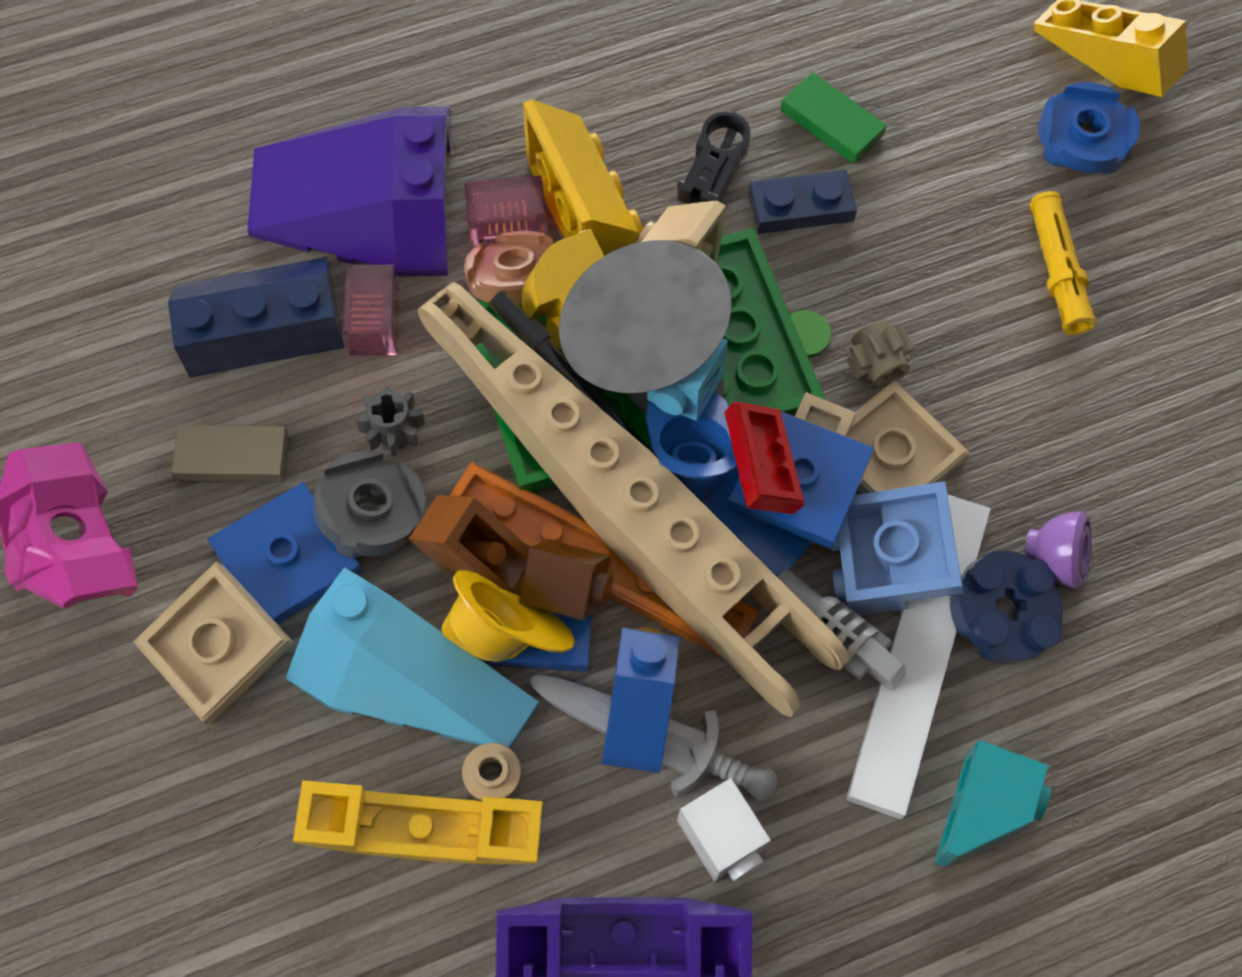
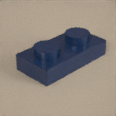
(802, 201)

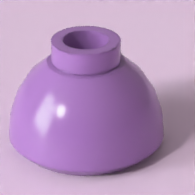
(1064, 546)

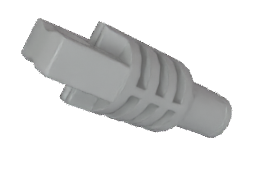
(863, 642)

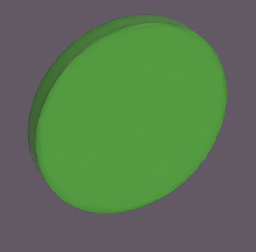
(812, 330)

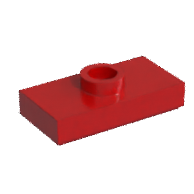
(764, 458)

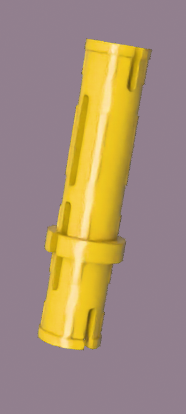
(1066, 279)

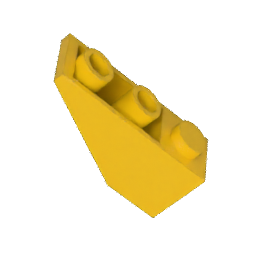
(1120, 44)

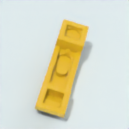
(418, 826)

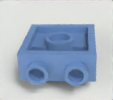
(897, 549)

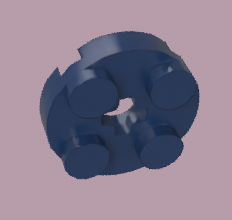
(1036, 601)

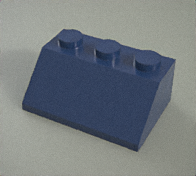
(255, 317)

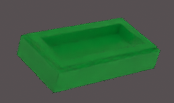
(833, 117)

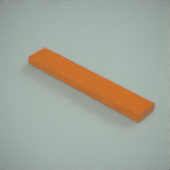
(537, 519)

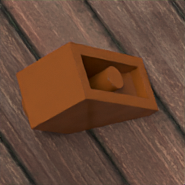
(467, 536)

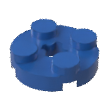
(1083, 151)

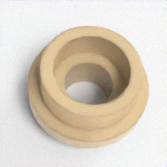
(500, 787)

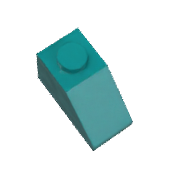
(992, 801)

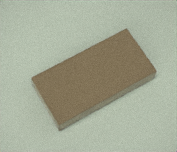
(230, 453)

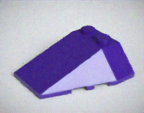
(360, 191)
(623, 938)

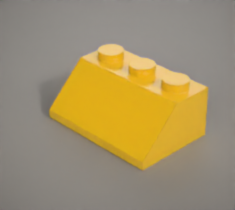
(575, 178)

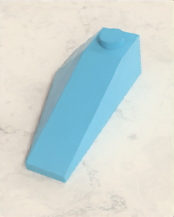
(388, 663)

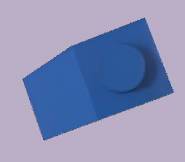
(641, 700)

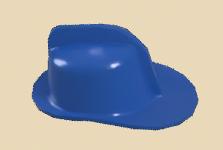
(691, 449)

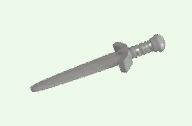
(685, 747)

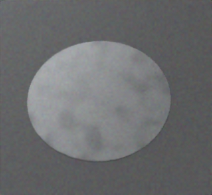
(645, 316)

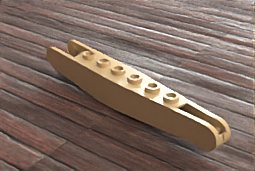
(631, 498)

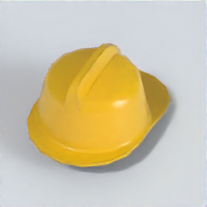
(498, 627)

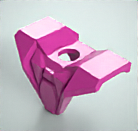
(53, 484)

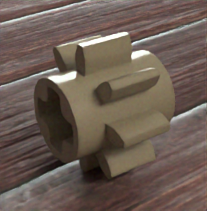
(880, 353)

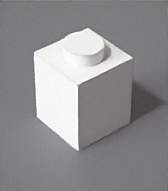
(724, 832)

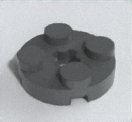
(363, 531)

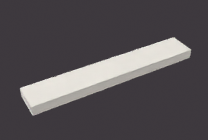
(904, 715)

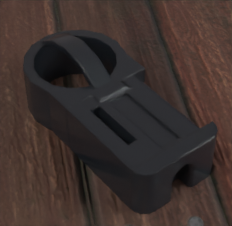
(713, 165)

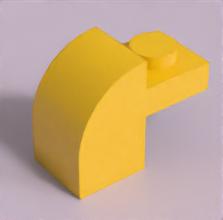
(555, 276)

